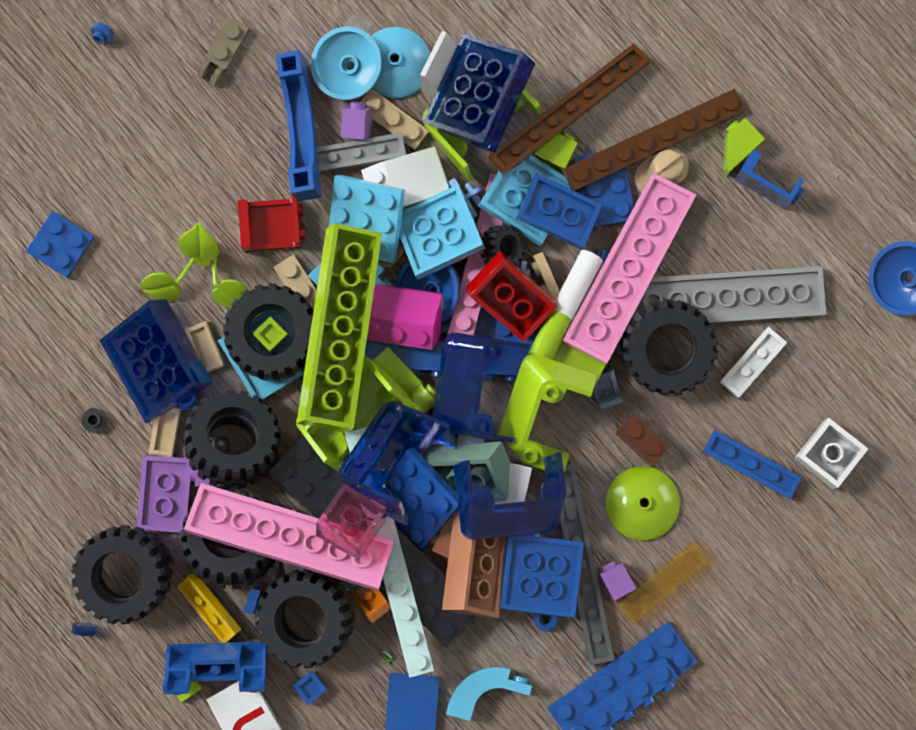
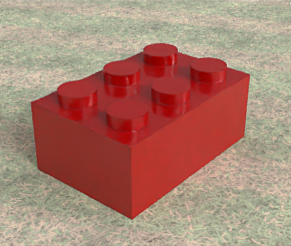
(511, 296)

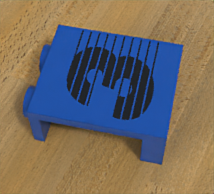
(766, 188)

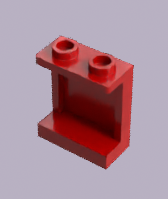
(270, 224)

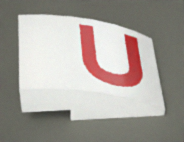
(242, 710)

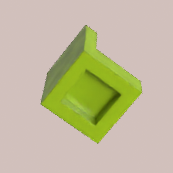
(271, 335)

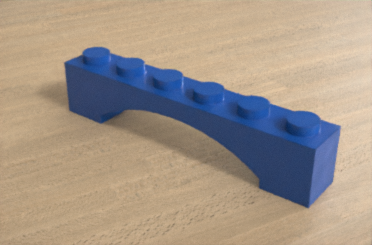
(304, 164)

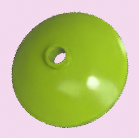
(624, 503)

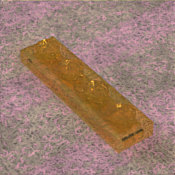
(663, 582)

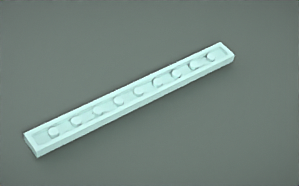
(401, 595)

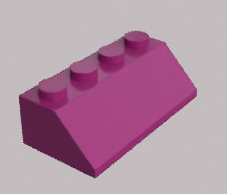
(405, 317)

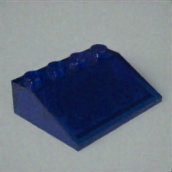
(479, 92)
(155, 360)

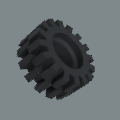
(513, 242)

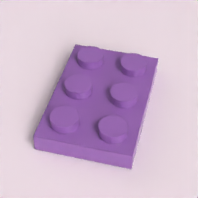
(164, 493)

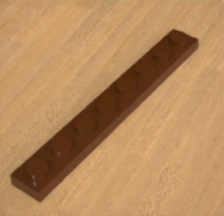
(568, 109)
(653, 140)

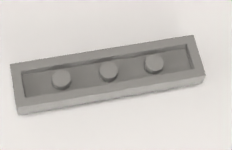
(360, 152)

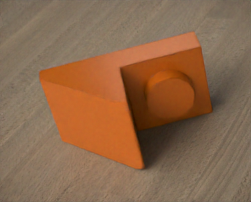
(371, 602)

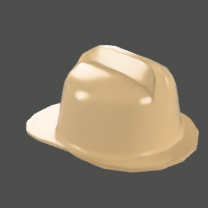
(667, 163)

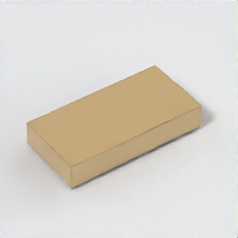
(205, 346)
(165, 434)

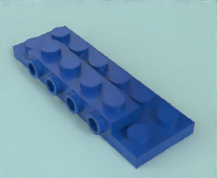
(625, 683)

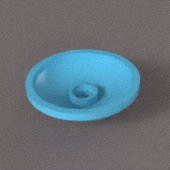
(333, 56)
(401, 77)

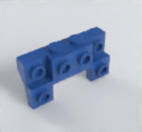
(215, 663)

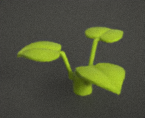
(203, 250)

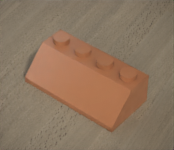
(474, 574)

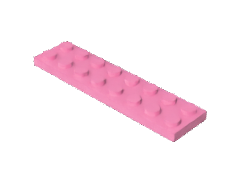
(629, 268)
(281, 536)

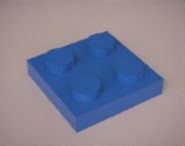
(60, 244)

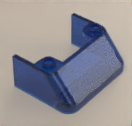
(462, 381)
(382, 447)
(486, 520)

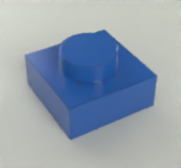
(252, 601)
(309, 687)

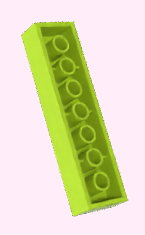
(339, 328)

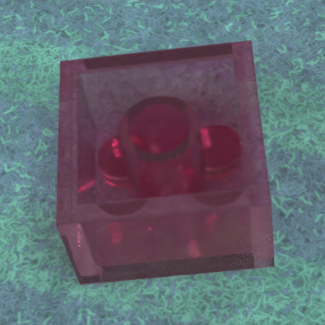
(351, 521)

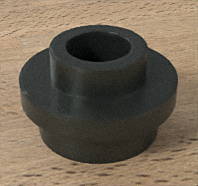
(99, 425)

